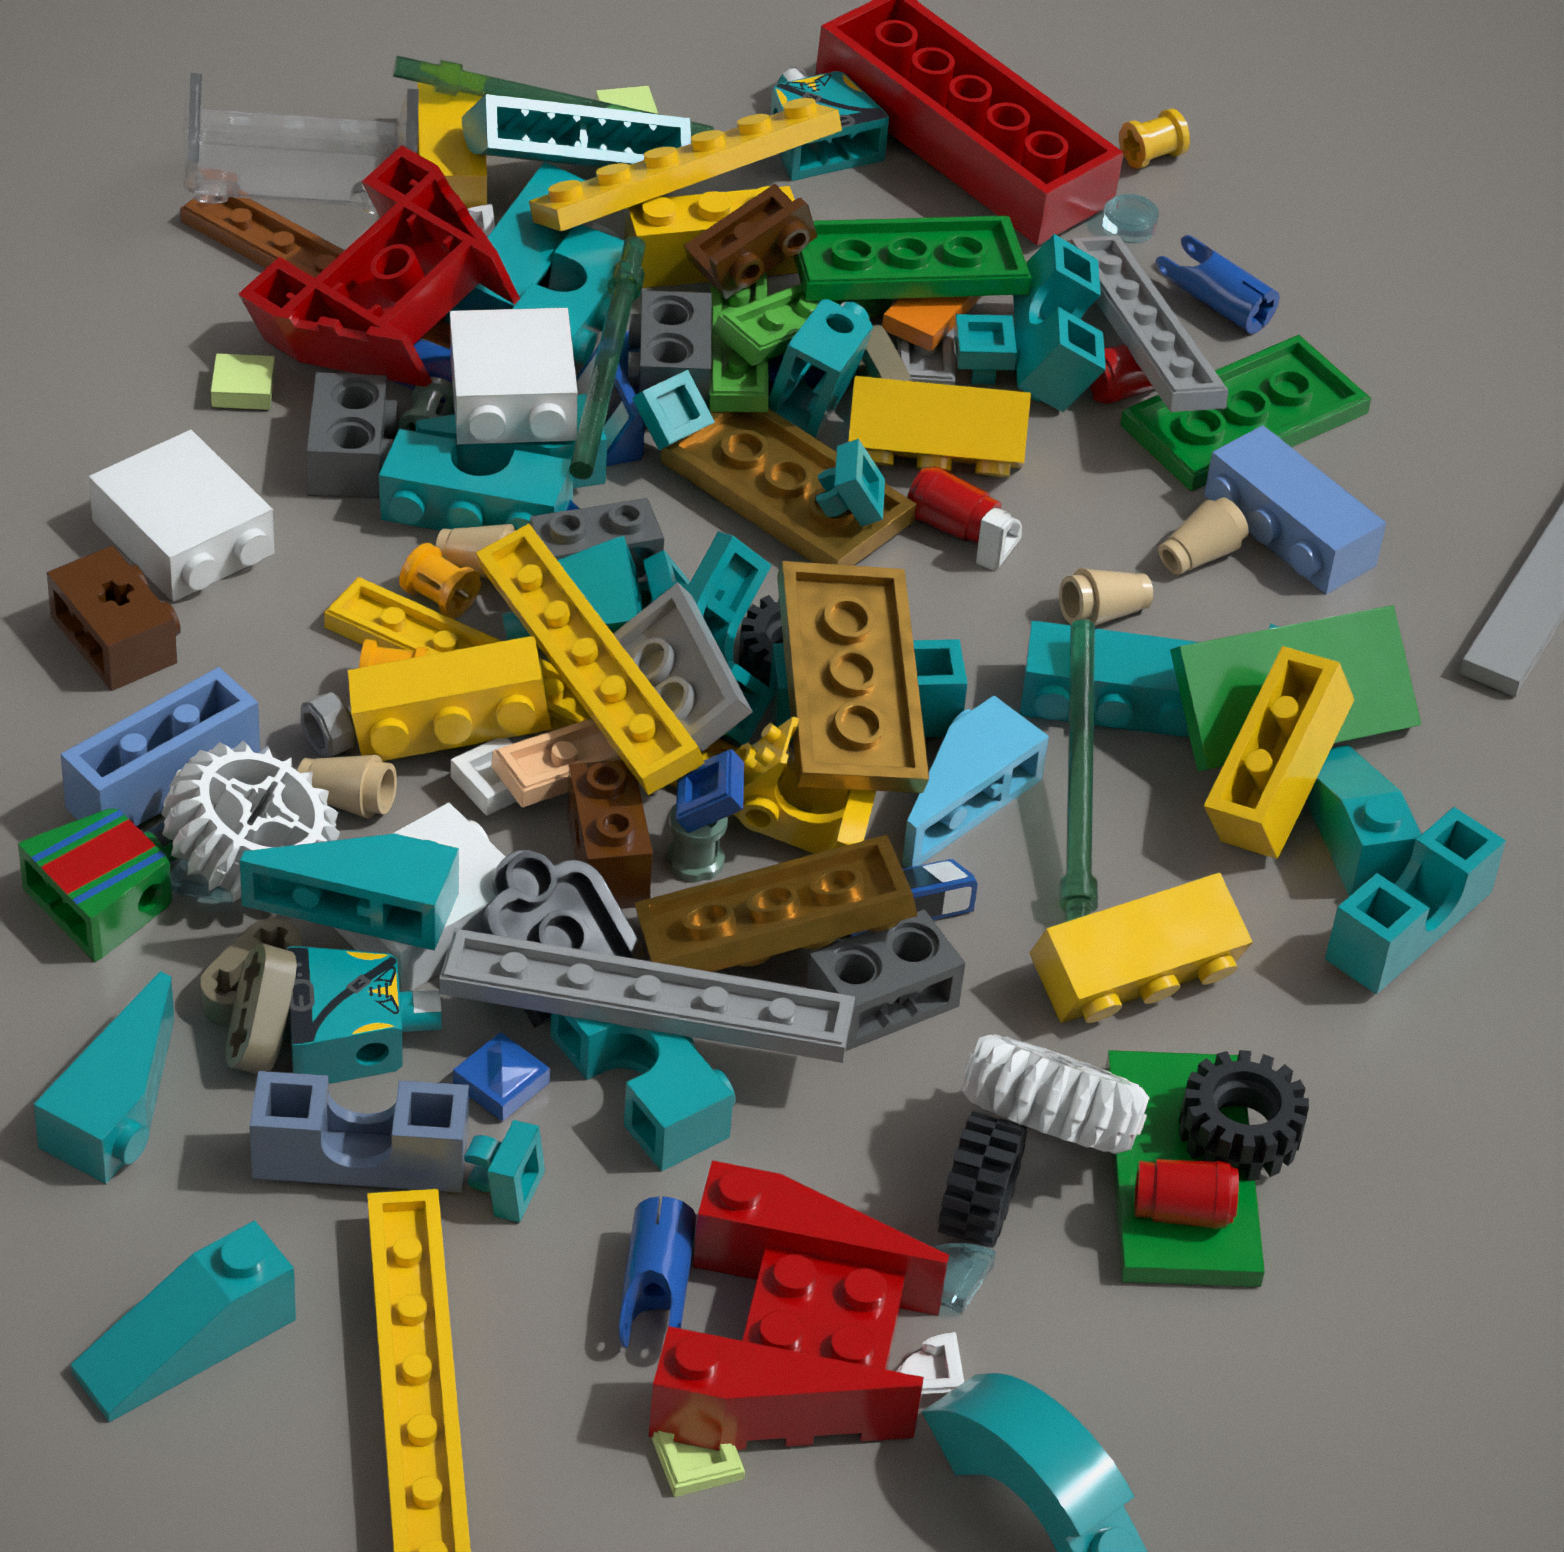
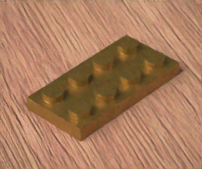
(771, 478)
(852, 677)
(778, 908)

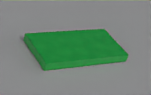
(913, 259)
(1280, 387)
(1225, 675)
(1168, 1250)

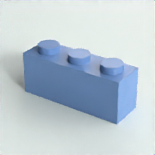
(1296, 509)
(140, 755)

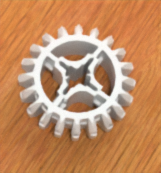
(225, 791)
(1055, 1094)

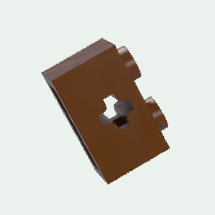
(113, 617)
(611, 828)

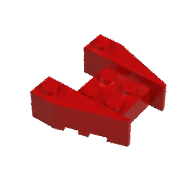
(387, 283)
(815, 1323)

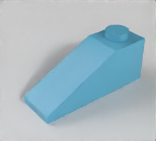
(979, 769)

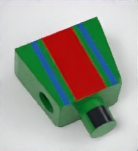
(99, 878)

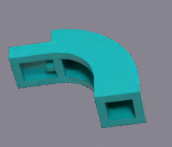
(723, 593)
(1043, 1455)

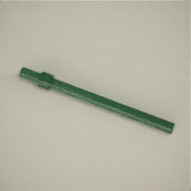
(451, 78)
(624, 287)
(1078, 887)

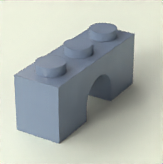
(310, 1138)

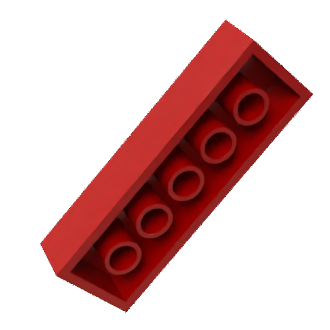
(973, 116)

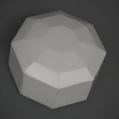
(328, 724)

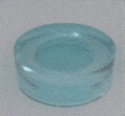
(1130, 218)

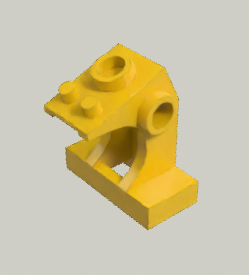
(771, 790)

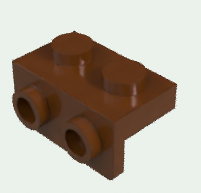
(751, 240)

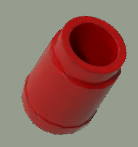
(1121, 378)
(950, 503)
(1187, 1192)

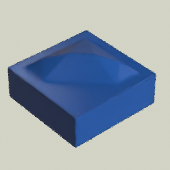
(710, 791)
(502, 1076)

